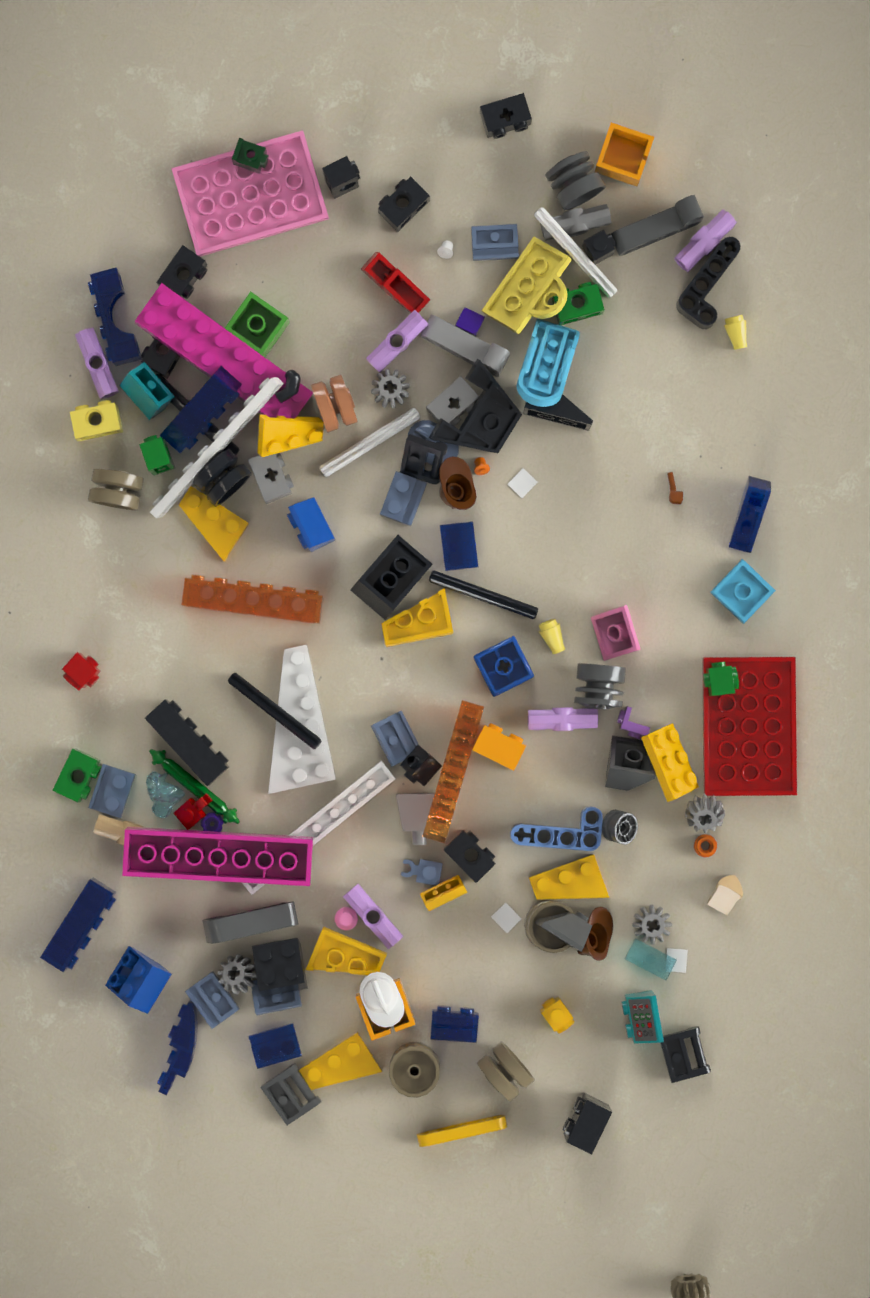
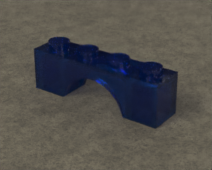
(108, 288)

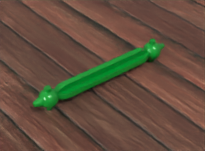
(193, 785)

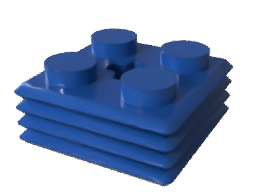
(518, 671)

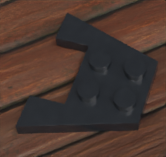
(489, 419)

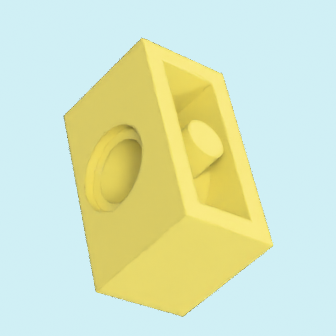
(109, 424)

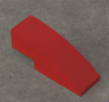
(395, 283)

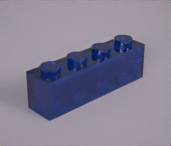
(199, 411)
(78, 925)

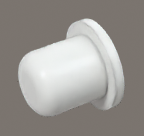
(445, 250)

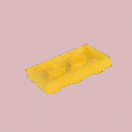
(670, 762)

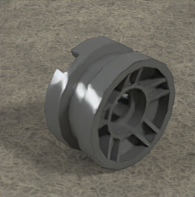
(619, 827)

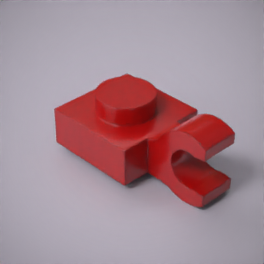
(191, 811)

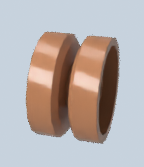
(334, 403)

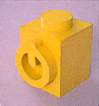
(557, 1014)

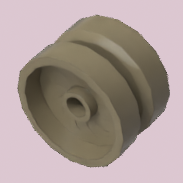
(116, 488)
(540, 937)
(414, 1055)
(503, 1073)

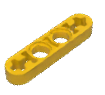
(461, 1130)

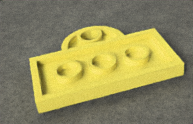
(529, 287)

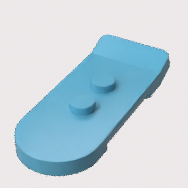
(547, 363)

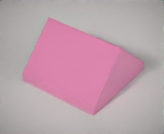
(615, 633)

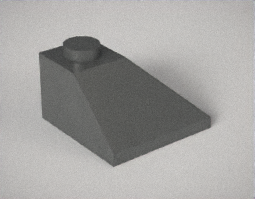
(628, 764)
(567, 927)

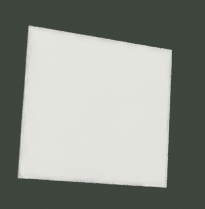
(522, 483)
(506, 917)
(681, 956)

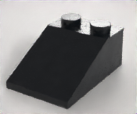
(562, 412)
(391, 577)

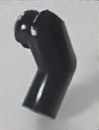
(292, 386)

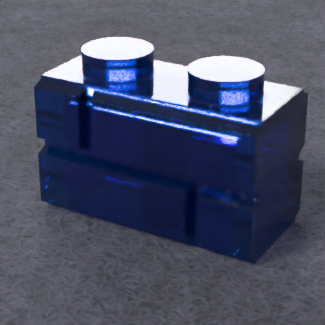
(454, 1025)

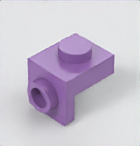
(635, 730)

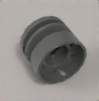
(573, 177)
(599, 685)

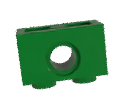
(592, 305)
(156, 455)
(67, 785)

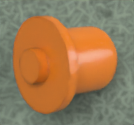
(480, 466)

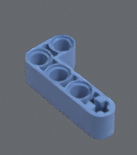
(556, 832)

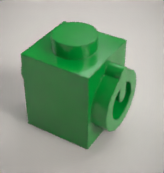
(721, 679)

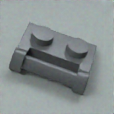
(285, 1099)

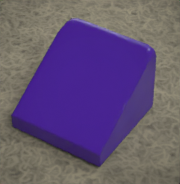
(470, 321)

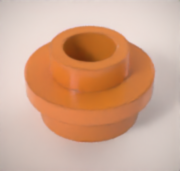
(712, 845)

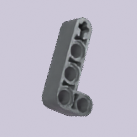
(658, 226)
(250, 922)

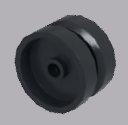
(222, 477)

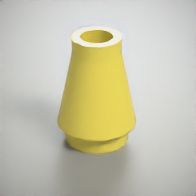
(736, 331)
(552, 635)

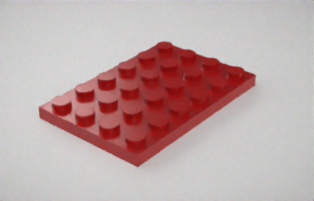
(752, 731)

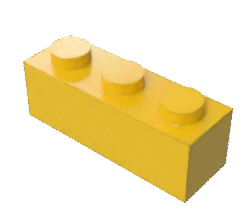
(443, 893)

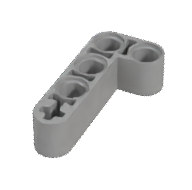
(465, 345)

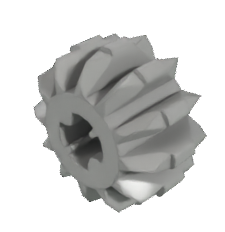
(384, 394)
(705, 813)
(650, 916)
(234, 966)

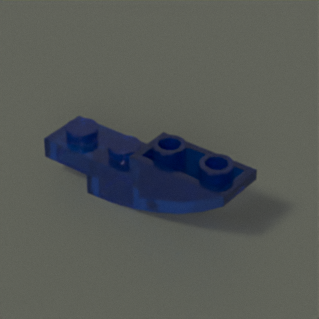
(184, 1040)

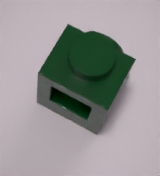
(253, 164)

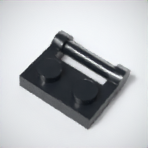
(416, 456)
(677, 1056)

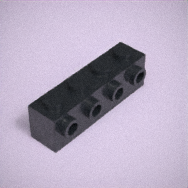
(187, 742)

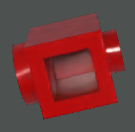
(81, 671)

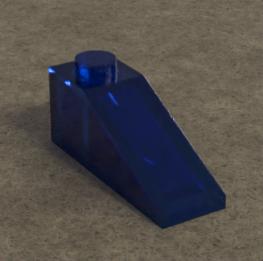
(750, 514)

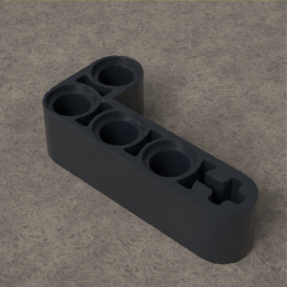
(710, 278)

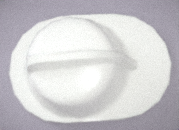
(381, 999)

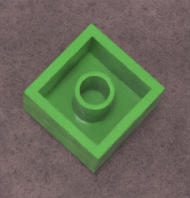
(257, 324)

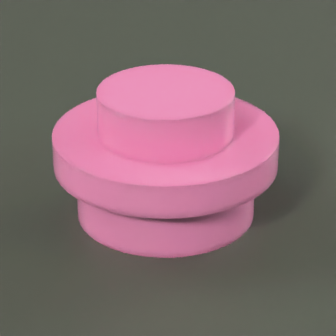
(346, 918)

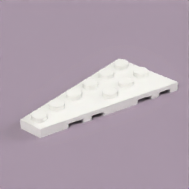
(293, 760)

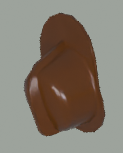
(456, 484)
(600, 934)

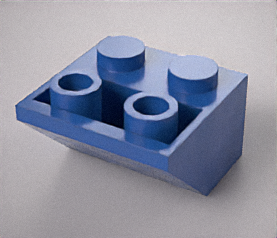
(311, 523)
(138, 980)

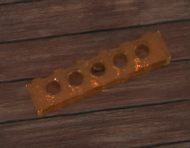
(193, 598)
(453, 771)

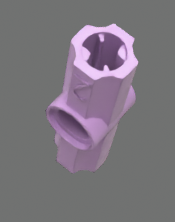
(705, 240)
(408, 329)
(101, 376)
(563, 719)
(383, 928)

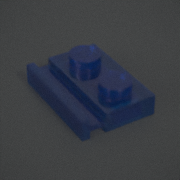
(459, 546)
(275, 1045)

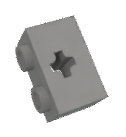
(456, 391)
(271, 490)

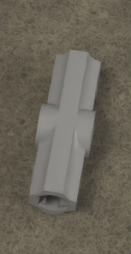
(579, 221)

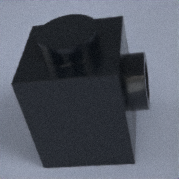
(599, 247)
(420, 766)

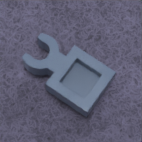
(427, 871)

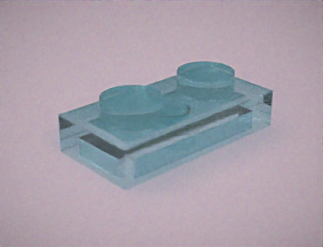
(650, 959)

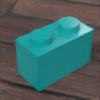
(146, 390)

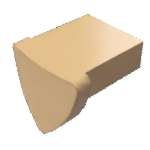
(726, 894)

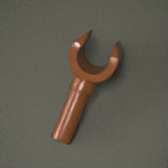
(675, 497)

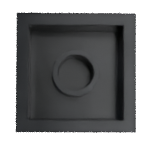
(279, 967)
(586, 1123)

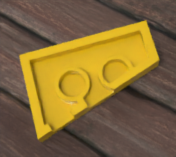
(285, 433)
(216, 524)
(421, 622)
(570, 881)
(344, 954)
(341, 1063)

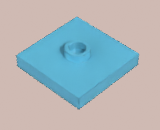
(742, 591)

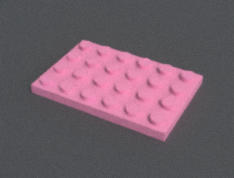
(239, 206)

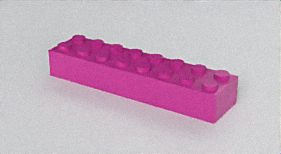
(210, 346)
(217, 856)

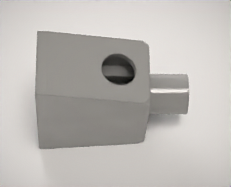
(414, 813)

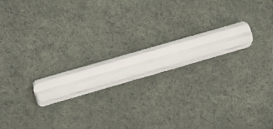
(575, 252)
(369, 442)

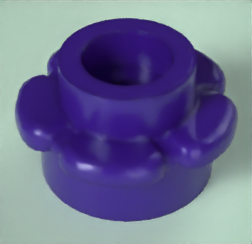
(212, 817)

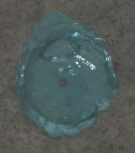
(162, 794)

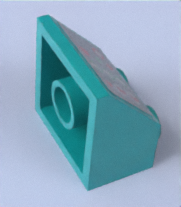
(643, 1017)

